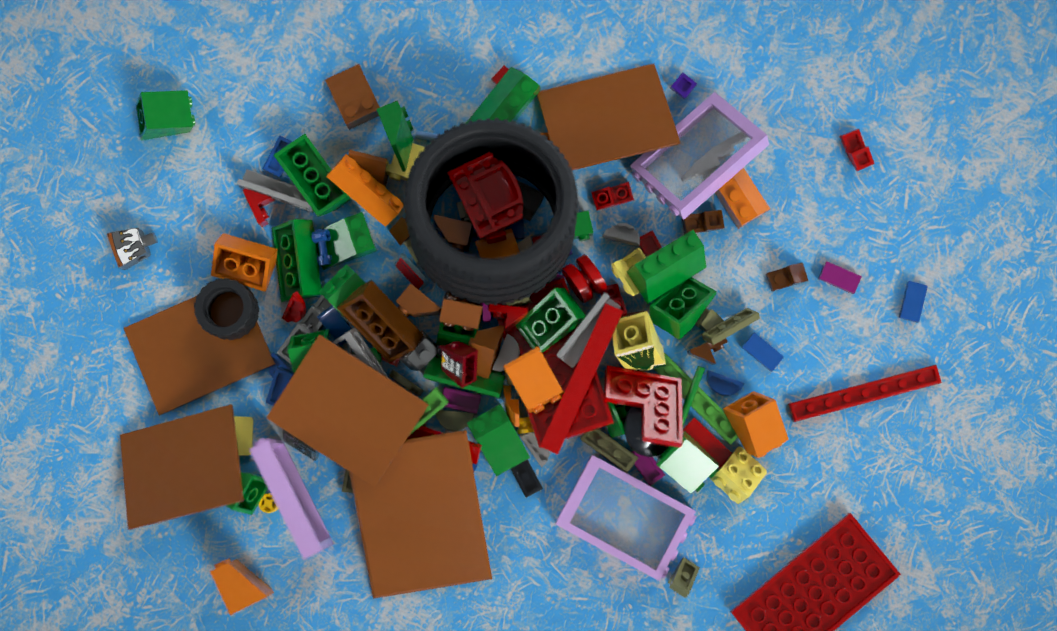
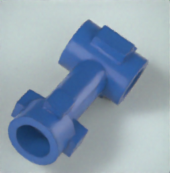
(321, 237)

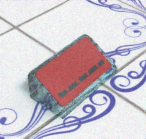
(411, 272)

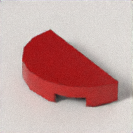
(295, 309)

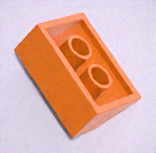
(742, 199)
(243, 261)

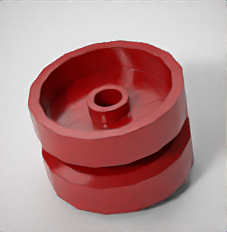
(584, 278)

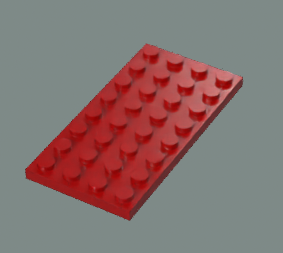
(593, 411)
(820, 584)

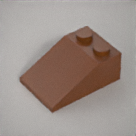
(353, 96)

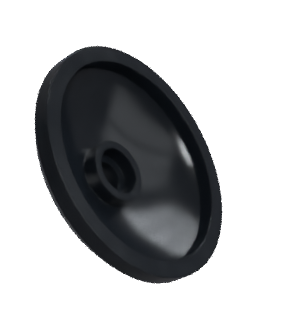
(633, 435)

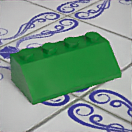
(508, 97)
(309, 173)
(296, 259)
(669, 266)
(490, 387)

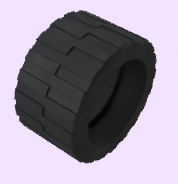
(206, 299)

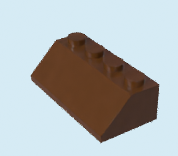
(380, 322)

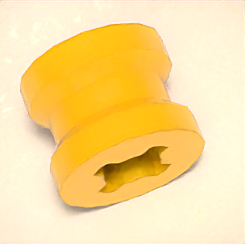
(524, 426)
(266, 504)

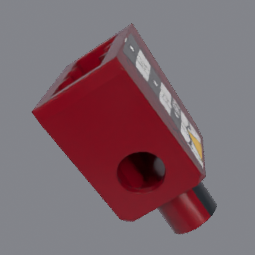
(459, 362)

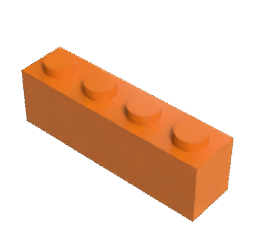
(365, 190)

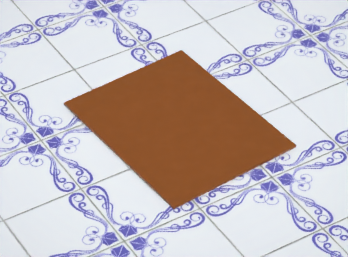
(423, 519)

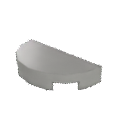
(623, 233)
(508, 353)
(540, 454)

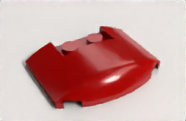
(488, 194)

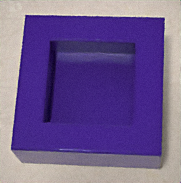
(683, 86)

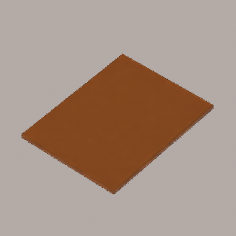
(609, 117)
(186, 361)
(347, 411)
(181, 467)

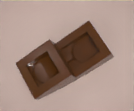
(703, 222)

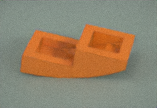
(511, 406)

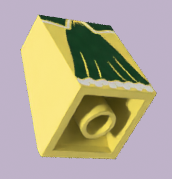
(638, 343)

